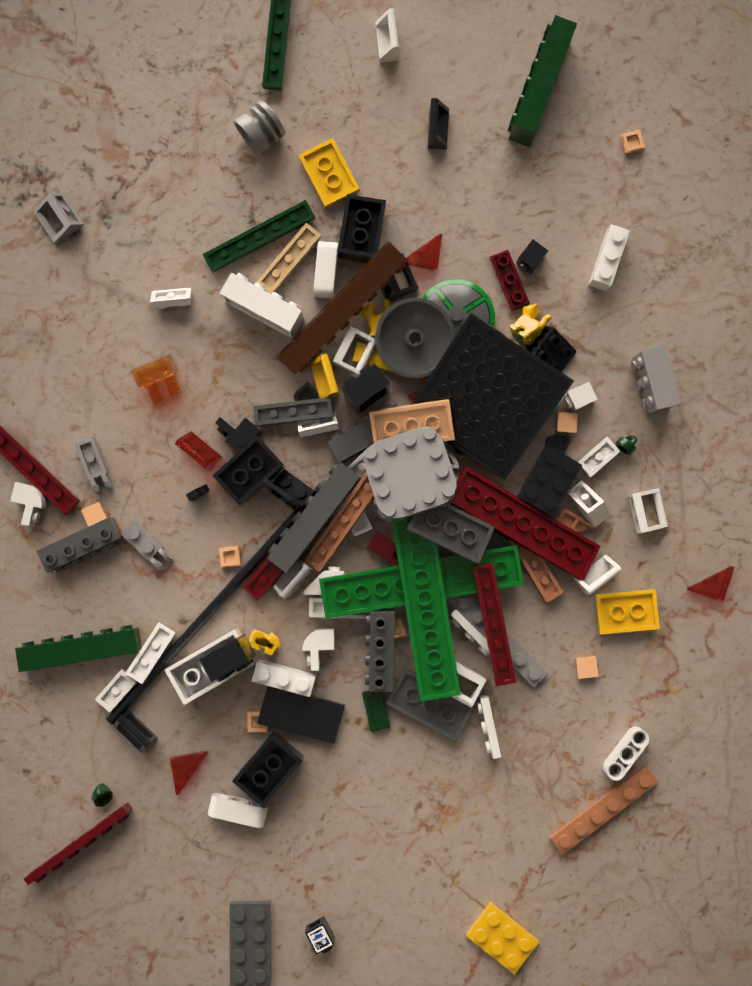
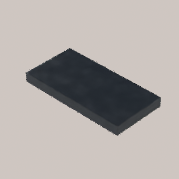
(301, 714)

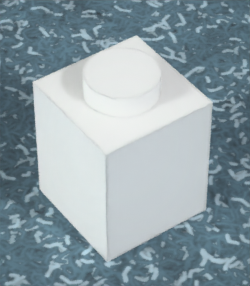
(580, 397)

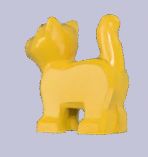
(370, 315)
(527, 326)
(268, 643)

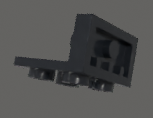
(552, 348)
(290, 490)

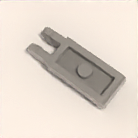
(93, 463)
(145, 543)

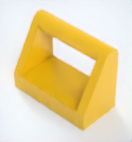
(324, 377)

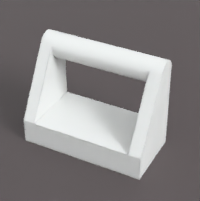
(387, 37)
(351, 332)
(638, 511)
(599, 574)
(473, 676)

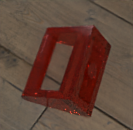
(198, 450)

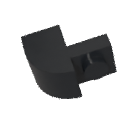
(241, 435)

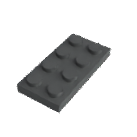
(453, 531)
(442, 715)
(250, 943)

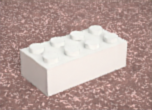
(261, 305)
(189, 675)

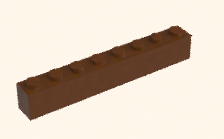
(342, 307)

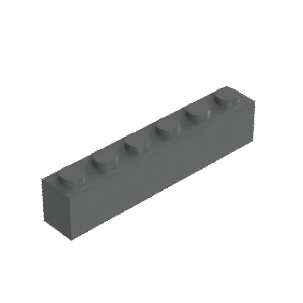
(313, 518)

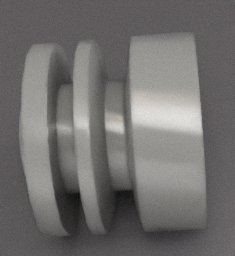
(257, 129)

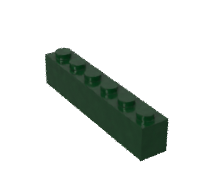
(79, 649)

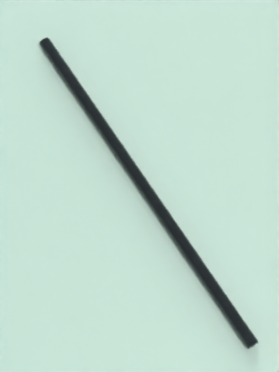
(202, 618)

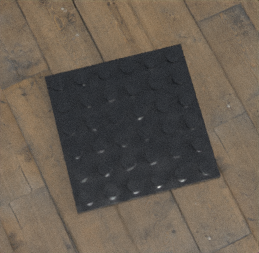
(495, 394)

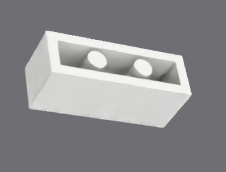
(609, 257)
(284, 677)

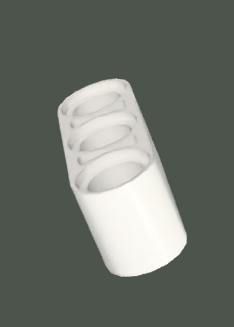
(325, 270)
(625, 764)
(237, 810)

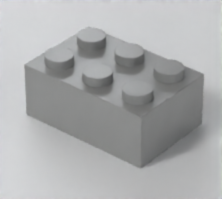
(655, 380)

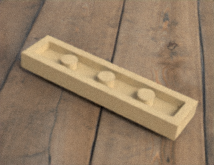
(289, 258)

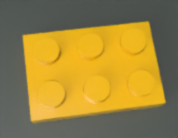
(329, 173)
(627, 611)
(502, 938)

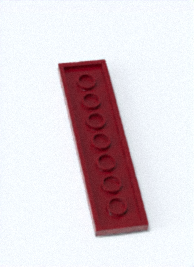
(524, 524)

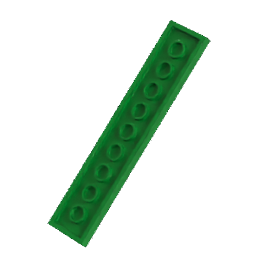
(383, 586)
(426, 614)

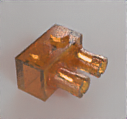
(154, 371)

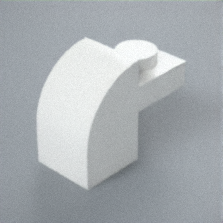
(33, 500)
(318, 640)

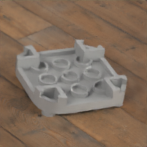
(410, 473)

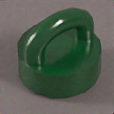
(626, 445)
(102, 795)

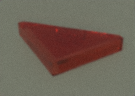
(427, 255)
(714, 585)
(184, 767)

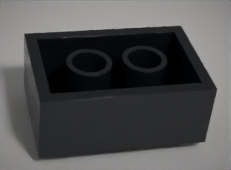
(361, 228)
(365, 388)
(246, 469)
(549, 480)
(224, 660)
(268, 768)

